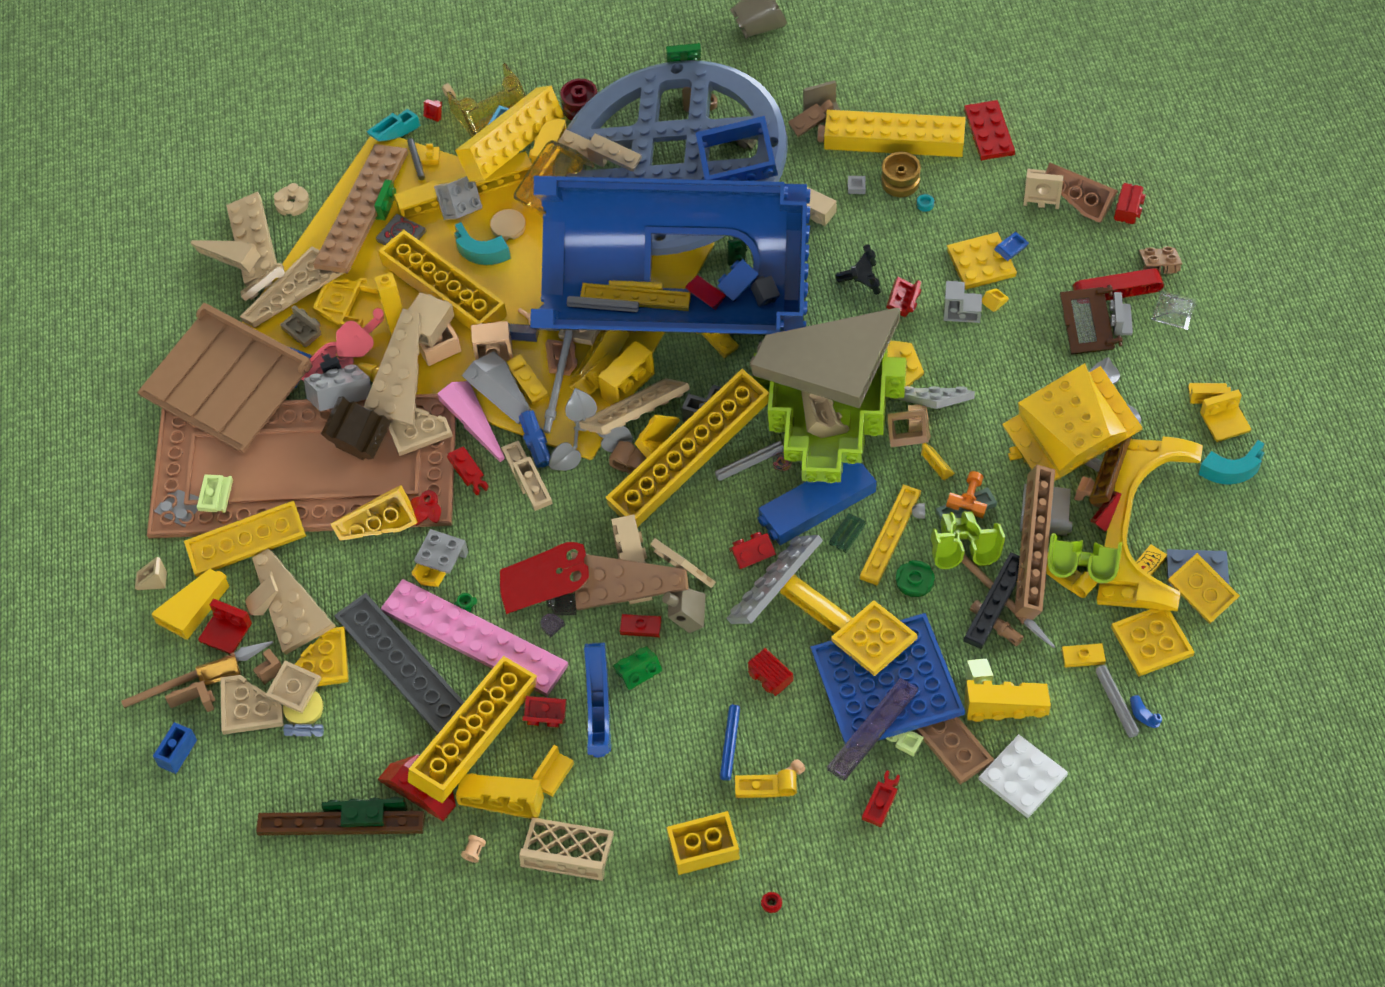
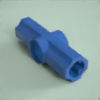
(535, 438)

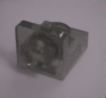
(563, 605)

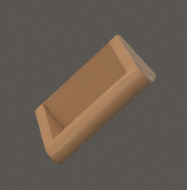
(908, 438)

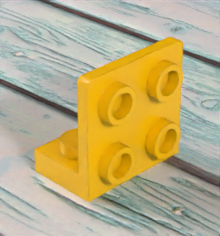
(1224, 416)
(655, 433)

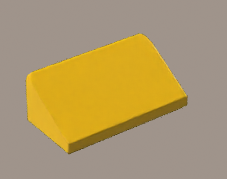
(936, 462)

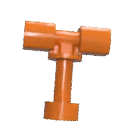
(968, 500)

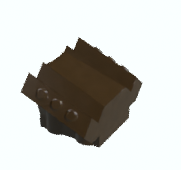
(355, 429)

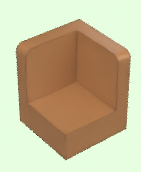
(268, 669)

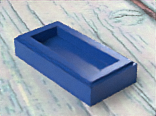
(1011, 246)

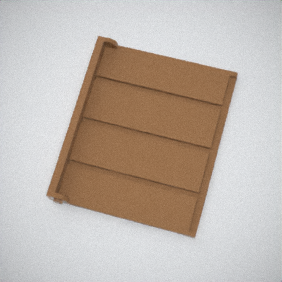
(225, 378)

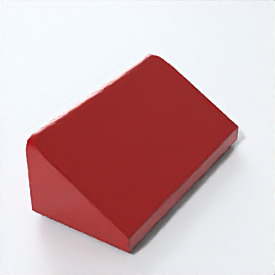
(705, 292)

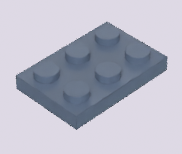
(1216, 559)

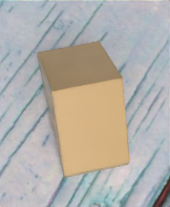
(151, 576)

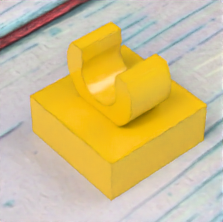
(430, 155)

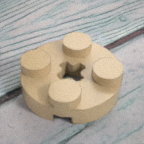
(290, 192)

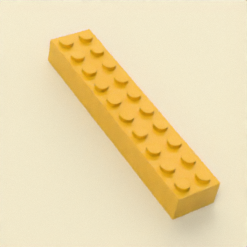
(689, 448)

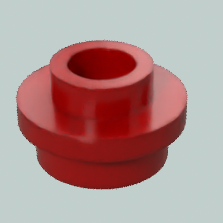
(771, 896)

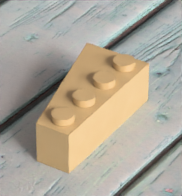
(628, 543)

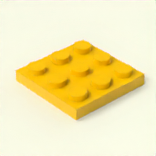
(979, 262)
(874, 638)
(1152, 640)

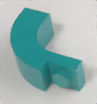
(481, 252)
(1232, 471)

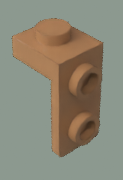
(192, 692)

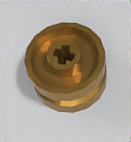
(900, 174)

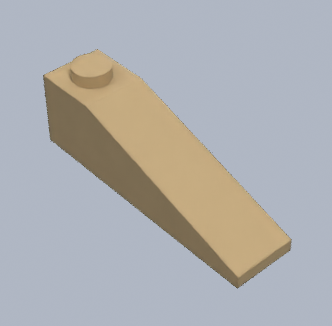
(230, 252)

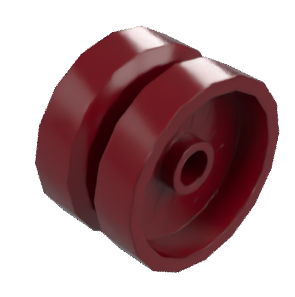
(575, 95)

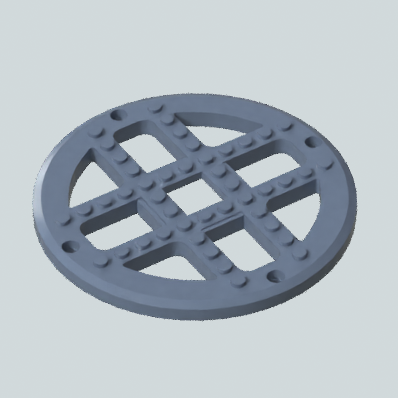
(649, 85)

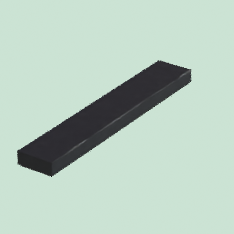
(994, 603)

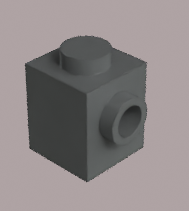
(765, 290)

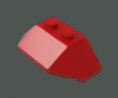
(396, 778)

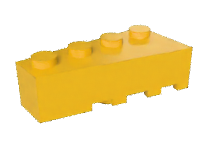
(1005, 700)
(501, 794)

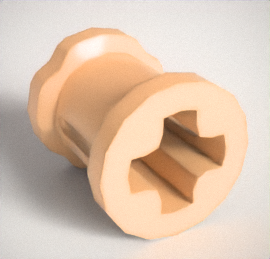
(473, 848)

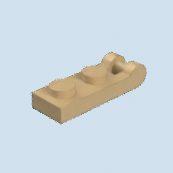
(262, 281)

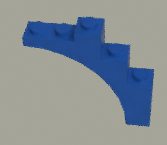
(598, 700)

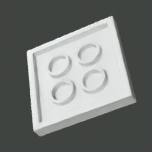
(1023, 776)

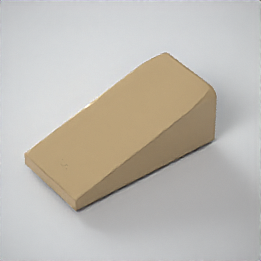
(262, 597)

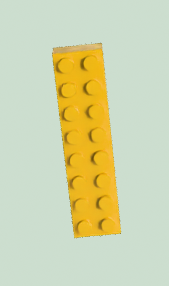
(508, 133)
(894, 133)
(436, 276)
(472, 729)

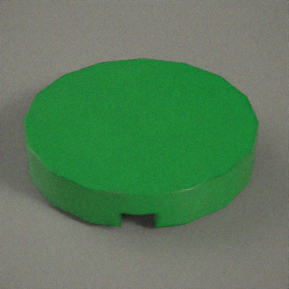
(915, 578)

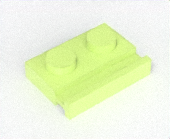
(214, 493)

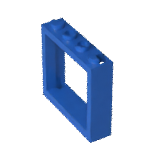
(735, 132)

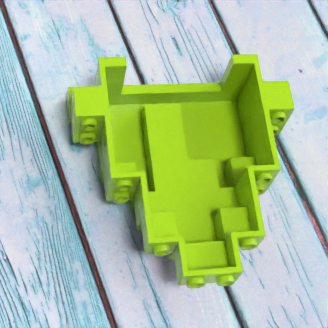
(824, 457)

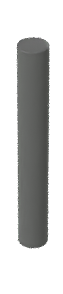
(416, 160)

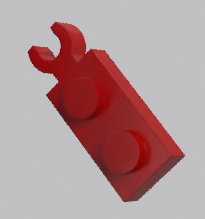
(467, 469)
(881, 800)

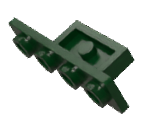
(364, 812)

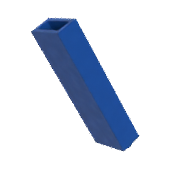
(814, 503)

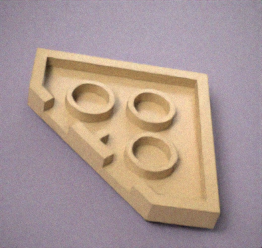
(427, 431)
(247, 707)

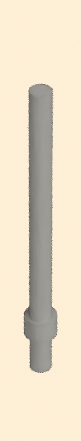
(550, 413)

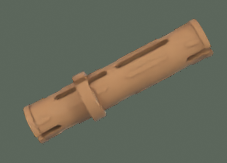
(1003, 628)

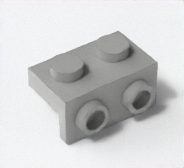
(1121, 315)

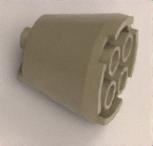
(758, 16)

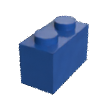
(737, 280)
(175, 748)

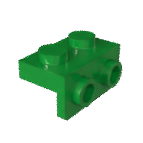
(385, 200)
(638, 667)

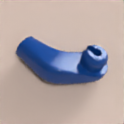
(1143, 714)

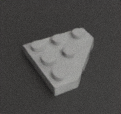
(937, 397)

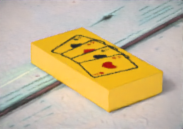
(1151, 559)

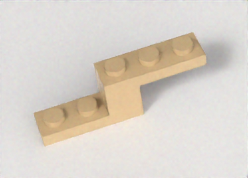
(601, 150)
(526, 475)

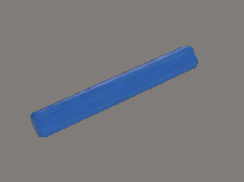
(730, 742)

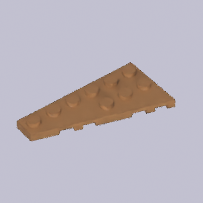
(624, 580)

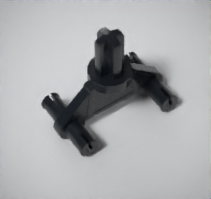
(862, 271)

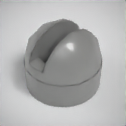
(919, 510)

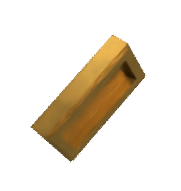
(214, 670)

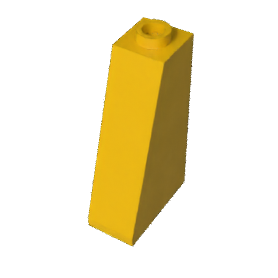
(389, 299)
(191, 605)

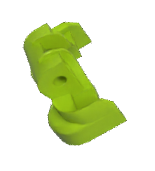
(948, 549)
(1067, 556)

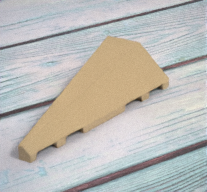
(821, 416)

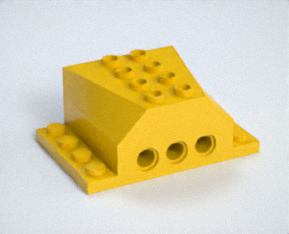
(1071, 421)

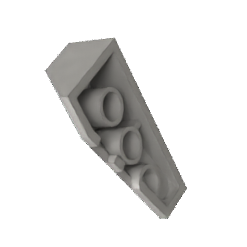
(494, 380)

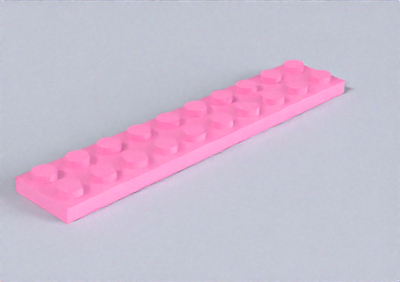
(471, 634)

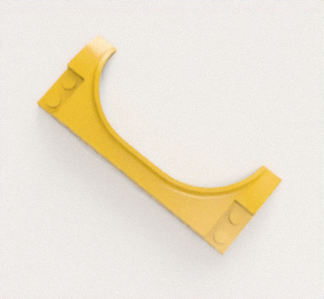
(1132, 584)

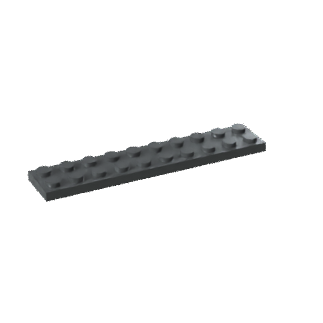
(400, 661)

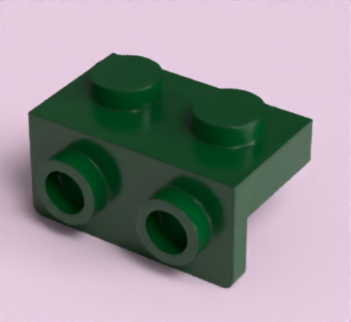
(736, 251)

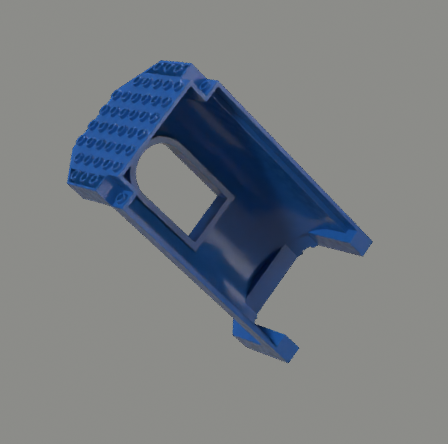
(605, 230)

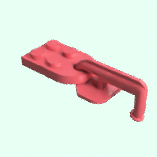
(350, 342)

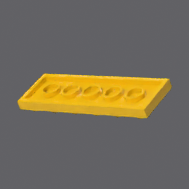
(245, 538)

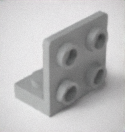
(458, 198)
(441, 551)

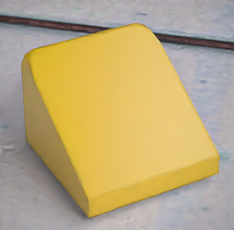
(994, 299)

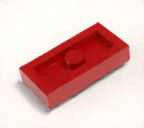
(640, 625)

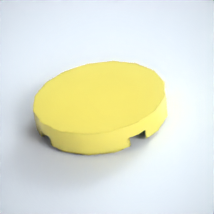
(310, 714)

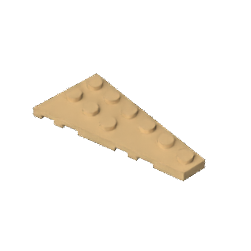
(296, 284)
(397, 377)
(293, 610)

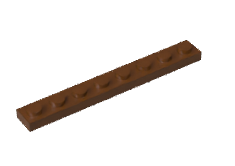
(330, 824)

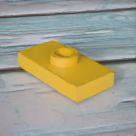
(1083, 655)

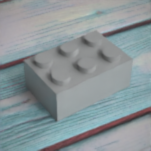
(325, 388)

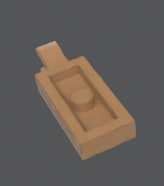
(810, 118)

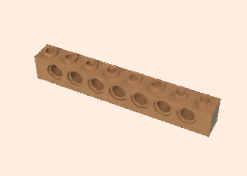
(1034, 542)

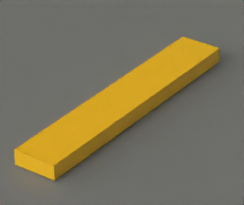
(646, 297)
(890, 535)

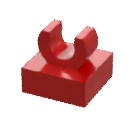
(432, 109)

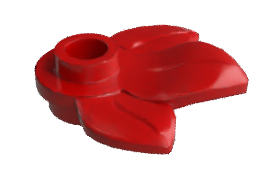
(426, 509)

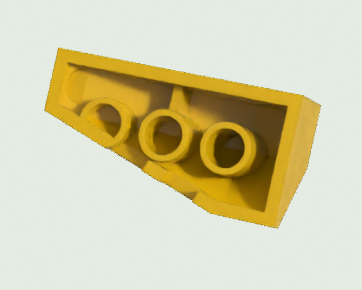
(382, 515)

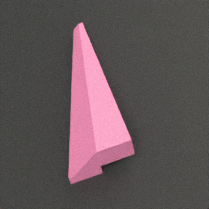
(463, 403)

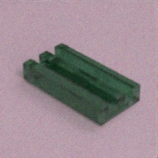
(840, 544)

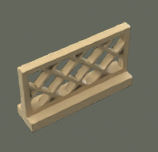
(559, 863)

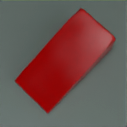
(1105, 513)

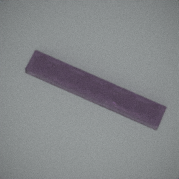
(872, 729)

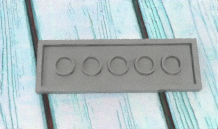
(774, 579)

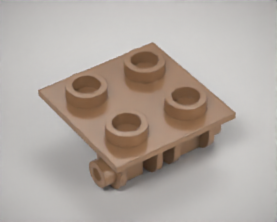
(1163, 257)

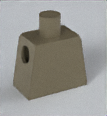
(686, 609)

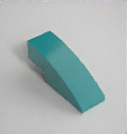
(395, 126)

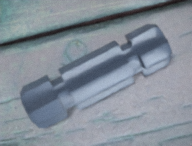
(303, 730)

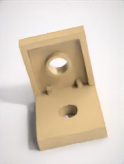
(1043, 188)

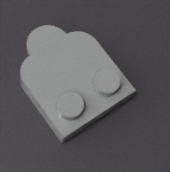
(180, 509)

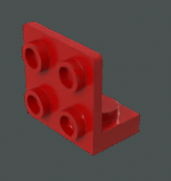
(225, 627)

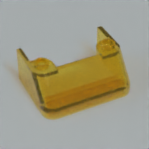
(477, 115)
(552, 161)

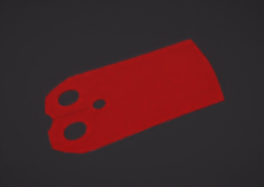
(537, 580)

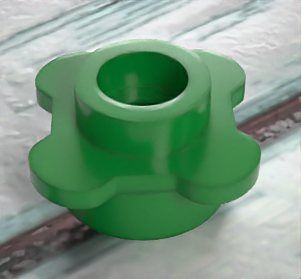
(466, 597)

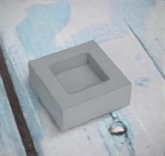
(856, 184)

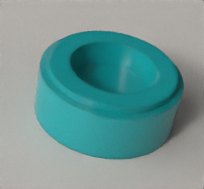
(925, 202)

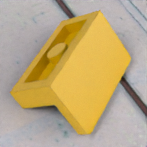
(1202, 391)
(553, 771)

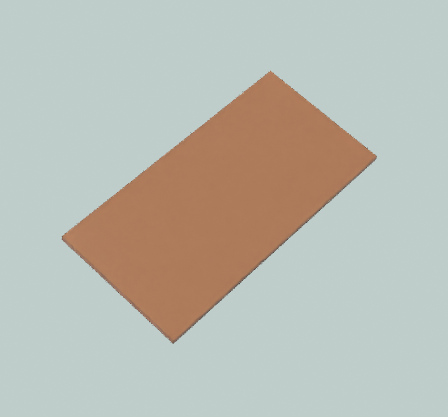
(294, 464)

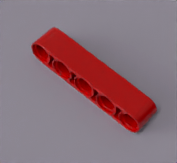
(1128, 283)

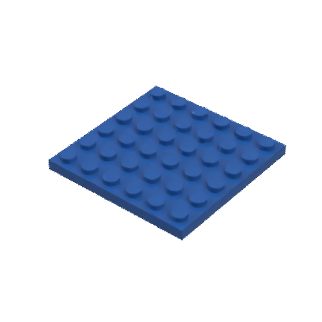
(856, 692)

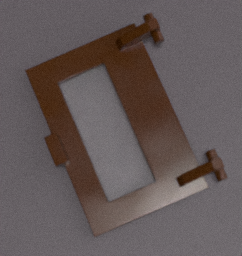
(1088, 320)

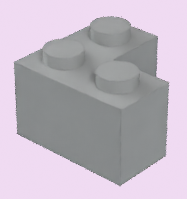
(960, 305)

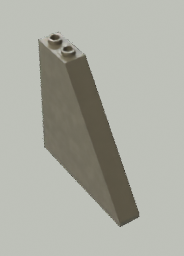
(828, 357)

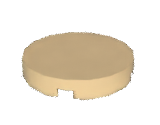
(508, 224)

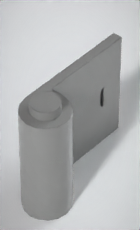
(1059, 514)

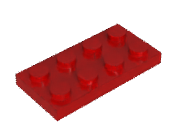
(989, 130)

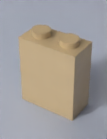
(434, 317)

